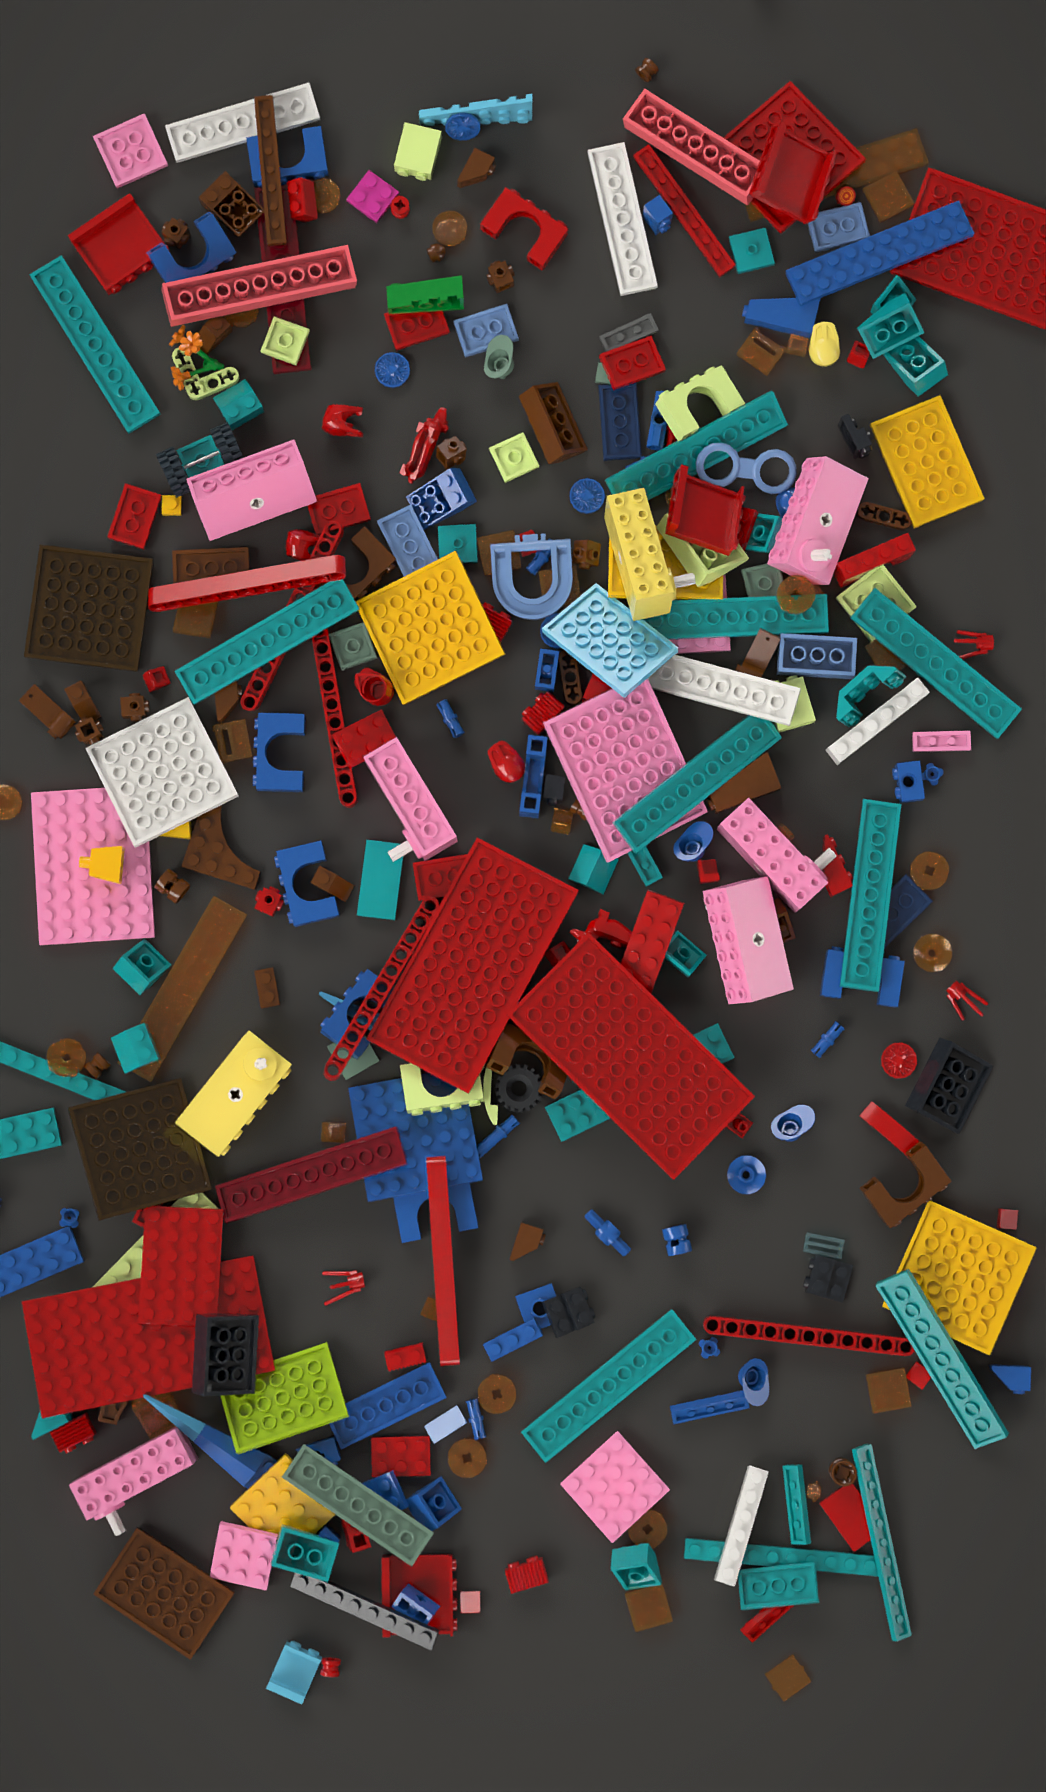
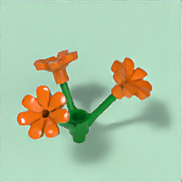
(189, 345)

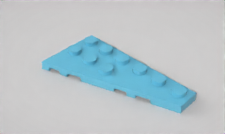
(486, 111)

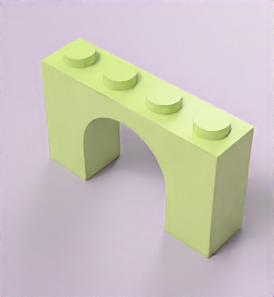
(714, 384)
(419, 1100)

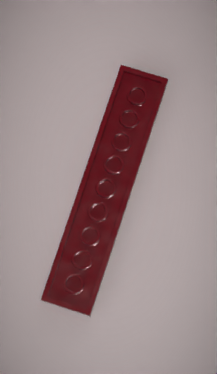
(289, 311)
(311, 1174)

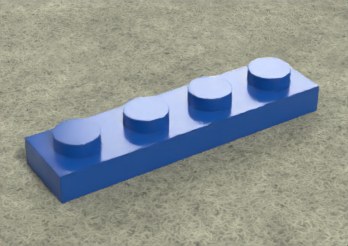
(708, 1407)

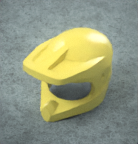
(824, 344)

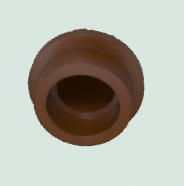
(436, 252)

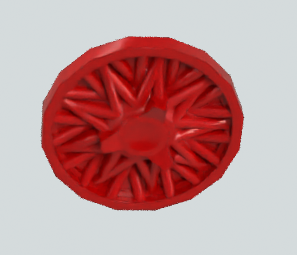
(898, 1060)

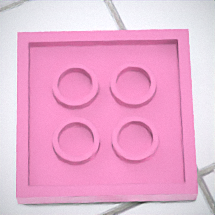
(130, 151)
(243, 1555)

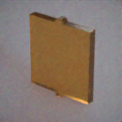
(788, 1677)

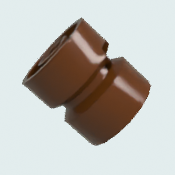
(178, 889)
(842, 1472)

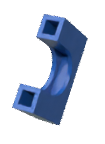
(311, 166)
(217, 251)
(269, 727)
(533, 776)
(290, 862)
(889, 982)
(337, 1024)
(408, 1206)

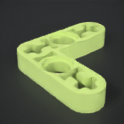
(202, 383)

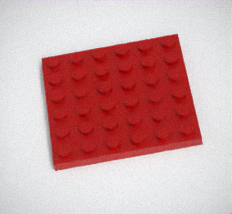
(807, 123)

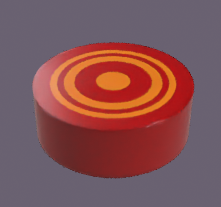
(845, 195)

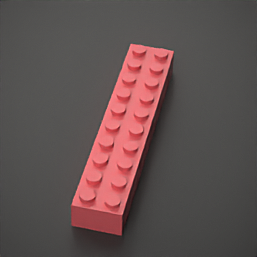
(259, 285)

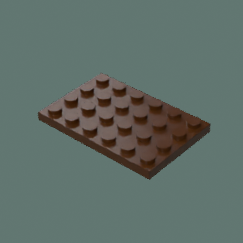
(164, 1593)

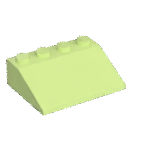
(700, 561)

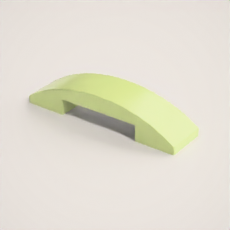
(492, 1110)

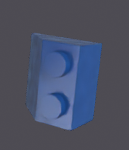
(433, 1504)

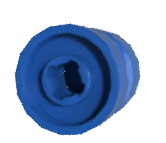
(673, 1233)

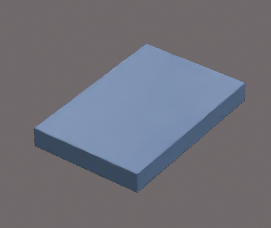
(838, 227)
(480, 328)

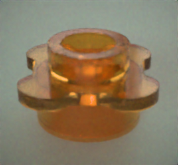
(814, 1491)

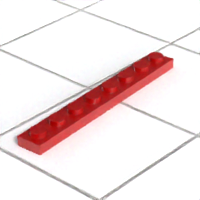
(684, 210)

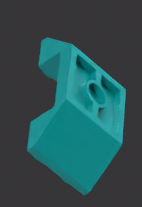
(855, 690)

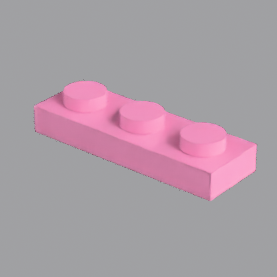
(941, 741)

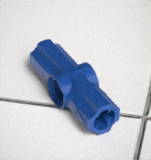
(657, 431)

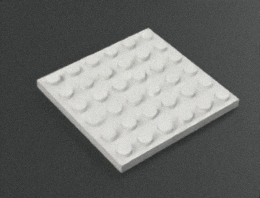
(161, 772)

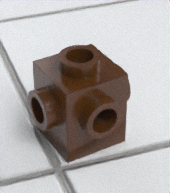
(178, 238)
(500, 276)
(451, 452)
(586, 553)
(128, 704)
(84, 726)

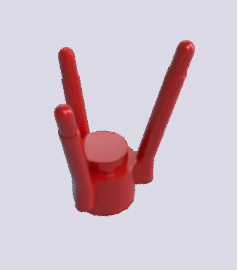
(983, 642)
(957, 991)
(355, 1281)

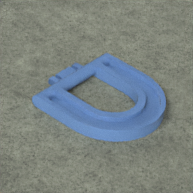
(561, 576)

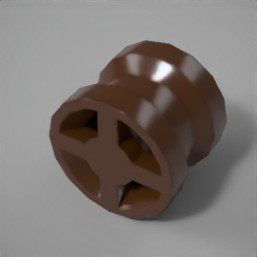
(646, 70)

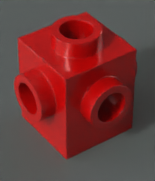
(269, 908)

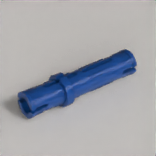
(497, 1135)

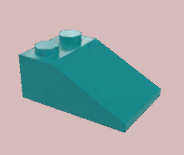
(890, 326)
(917, 365)
(304, 1553)

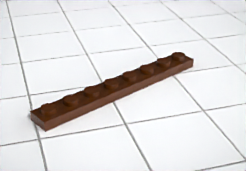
(270, 170)

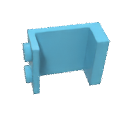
(294, 1671)

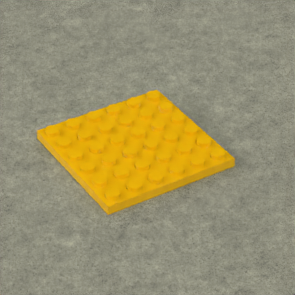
(429, 628)
(966, 1273)

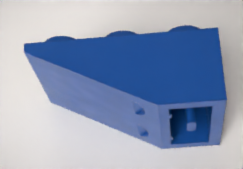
(441, 498)

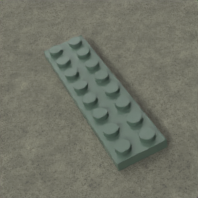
(357, 1505)

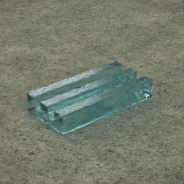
(807, 1242)

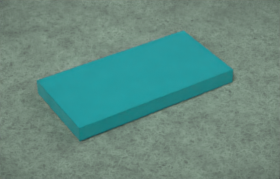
(379, 881)
(778, 1586)

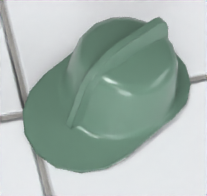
(499, 357)

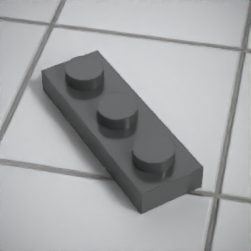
(629, 333)

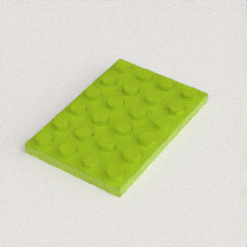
(287, 1401)

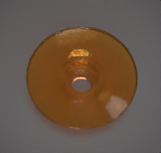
(942, 951)

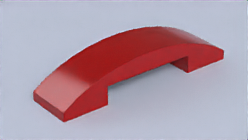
(888, 1128)

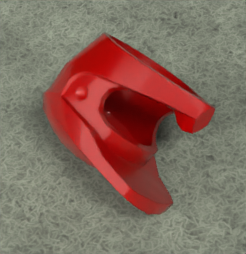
(335, 420)
(298, 543)
(374, 687)
(506, 762)

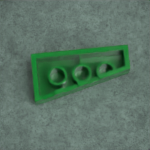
(426, 296)

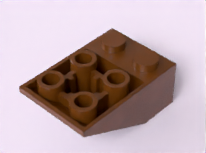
(231, 204)

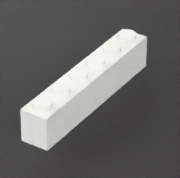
(877, 721)
(741, 1526)

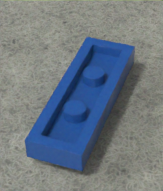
(513, 1339)

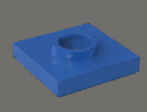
(528, 1299)

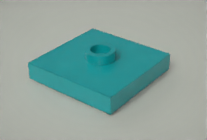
(751, 250)
(460, 539)

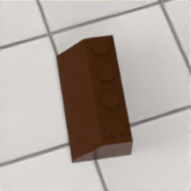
(552, 422)

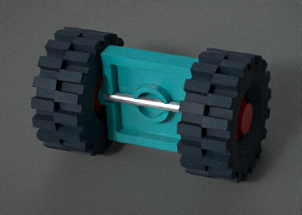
(198, 458)

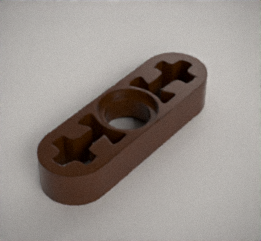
(871, 508)
(573, 662)

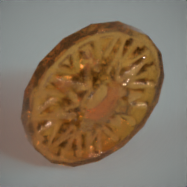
(326, 195)
(449, 228)
(9, 802)

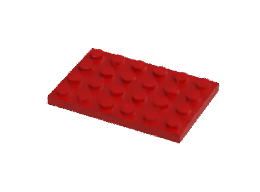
(180, 1265)

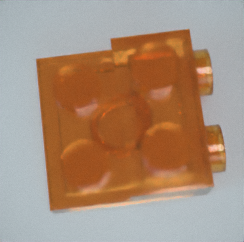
(150, 1418)

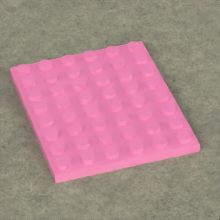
(616, 756)
(70, 901)

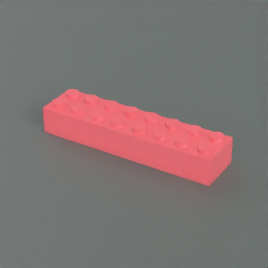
(692, 145)

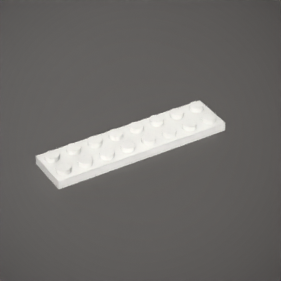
(236, 122)
(622, 219)
(726, 689)

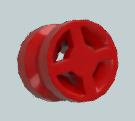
(400, 212)
(330, 1667)

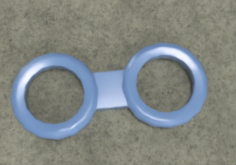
(747, 467)

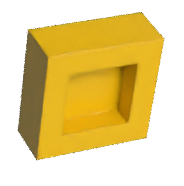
(171, 505)

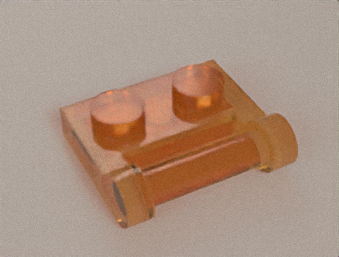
(759, 357)
(238, 740)

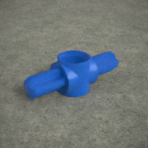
(607, 1232)

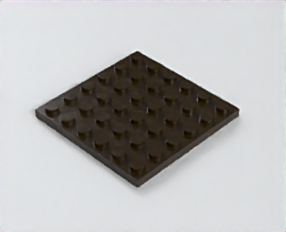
(88, 608)
(137, 1151)

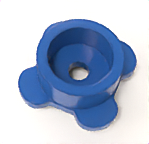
(930, 768)
(73, 1213)
(713, 1351)

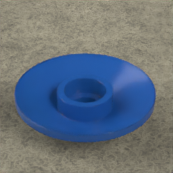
(753, 1182)

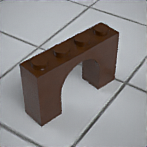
(379, 561)
(515, 1040)
(931, 1180)

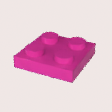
(372, 196)

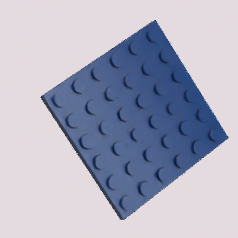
(426, 1135)

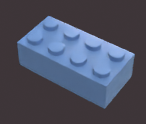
(817, 656)

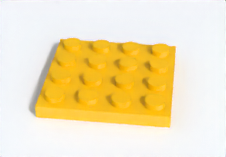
(277, 1502)

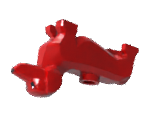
(424, 445)
(605, 928)

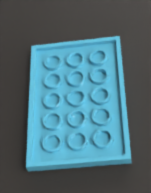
(608, 641)

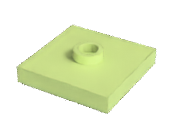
(285, 341)
(514, 457)

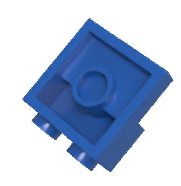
(389, 1489)

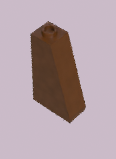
(752, 782)

